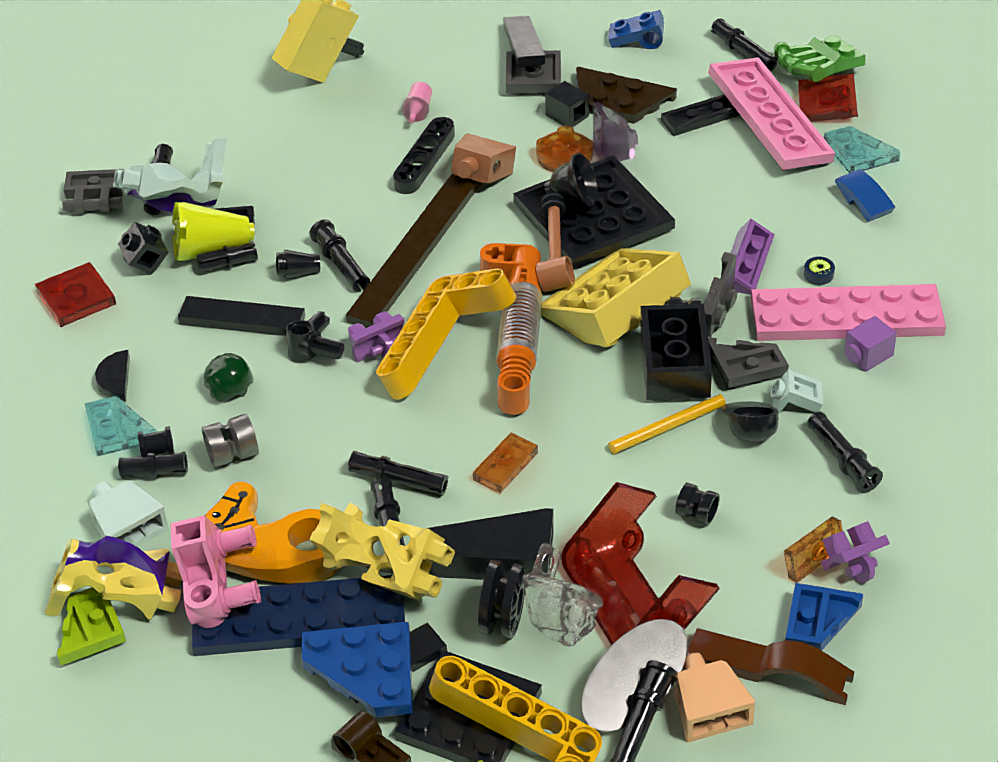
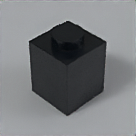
(567, 104)

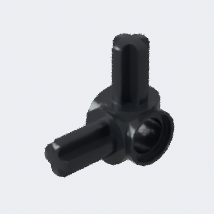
(305, 339)

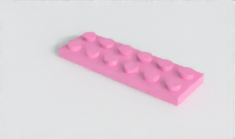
(771, 113)
(835, 310)

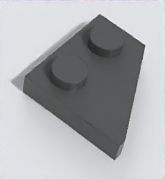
(721, 294)
(747, 361)

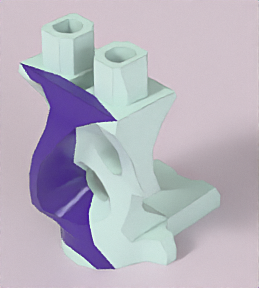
(164, 184)

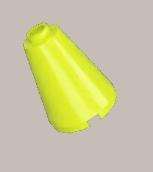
(206, 230)

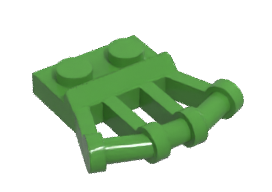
(818, 58)

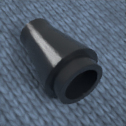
(295, 263)

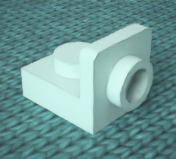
(798, 390)

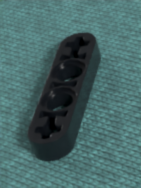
(419, 153)

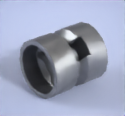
(241, 443)

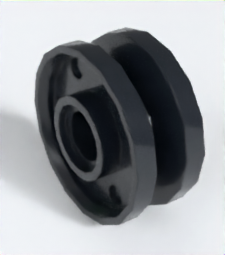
(501, 599)

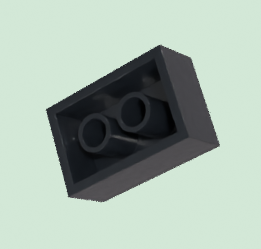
(675, 351)

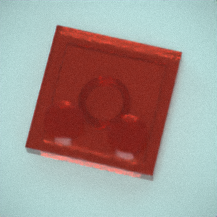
(828, 98)
(75, 294)

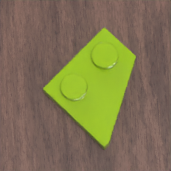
(88, 626)

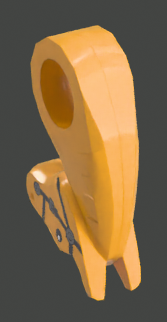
(275, 552)

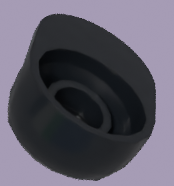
(752, 420)

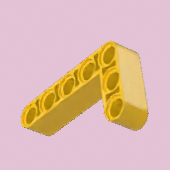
(433, 320)
(505, 698)

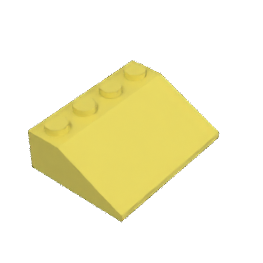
(611, 294)

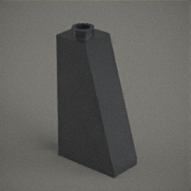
(503, 538)

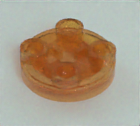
(560, 146)

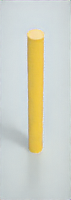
(666, 424)

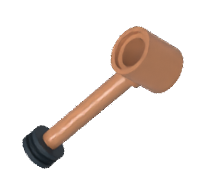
(557, 270)

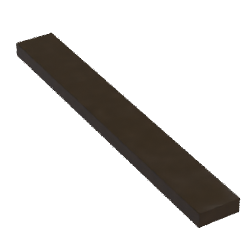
(412, 250)

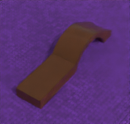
(756, 660)

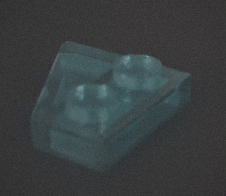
(860, 150)
(115, 425)

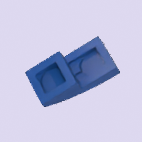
(866, 193)

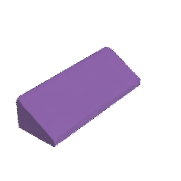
(751, 253)

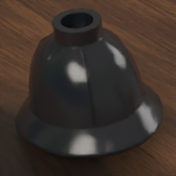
(574, 181)

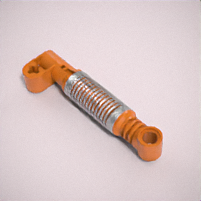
(518, 322)

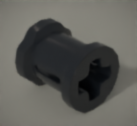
(158, 442)

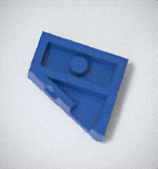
(820, 613)

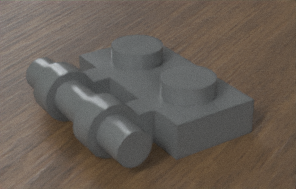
(91, 184)

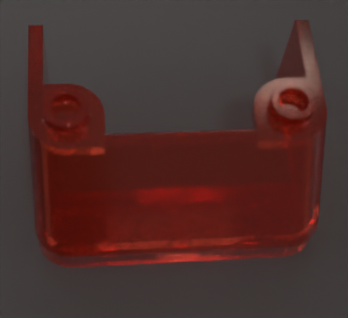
(603, 563)

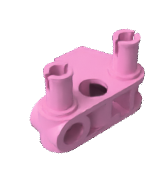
(201, 562)

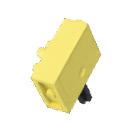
(317, 37)

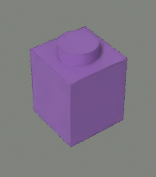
(870, 343)

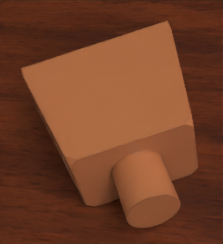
(477, 157)

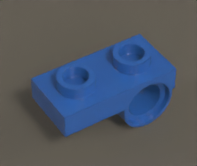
(638, 29)

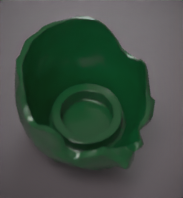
(227, 376)

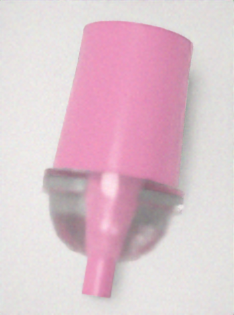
(416, 105)

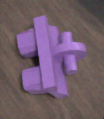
(376, 338)
(860, 565)

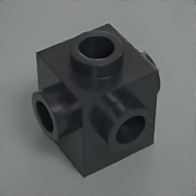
(143, 247)

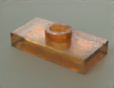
(505, 462)
(807, 552)

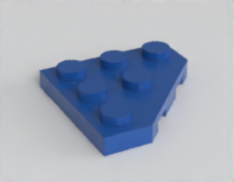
(365, 664)

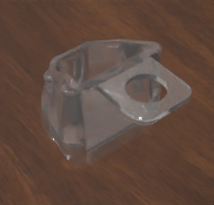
(558, 606)

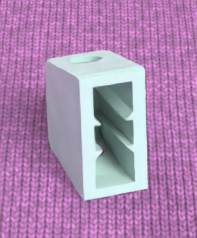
(126, 513)

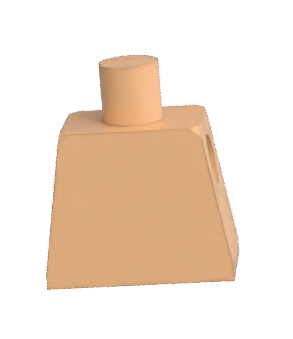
(711, 699)

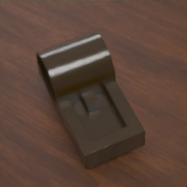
(363, 742)

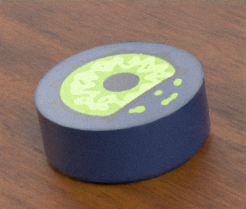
(819, 270)

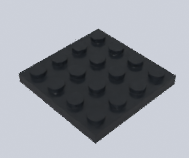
(618, 219)

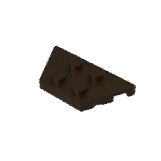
(623, 95)

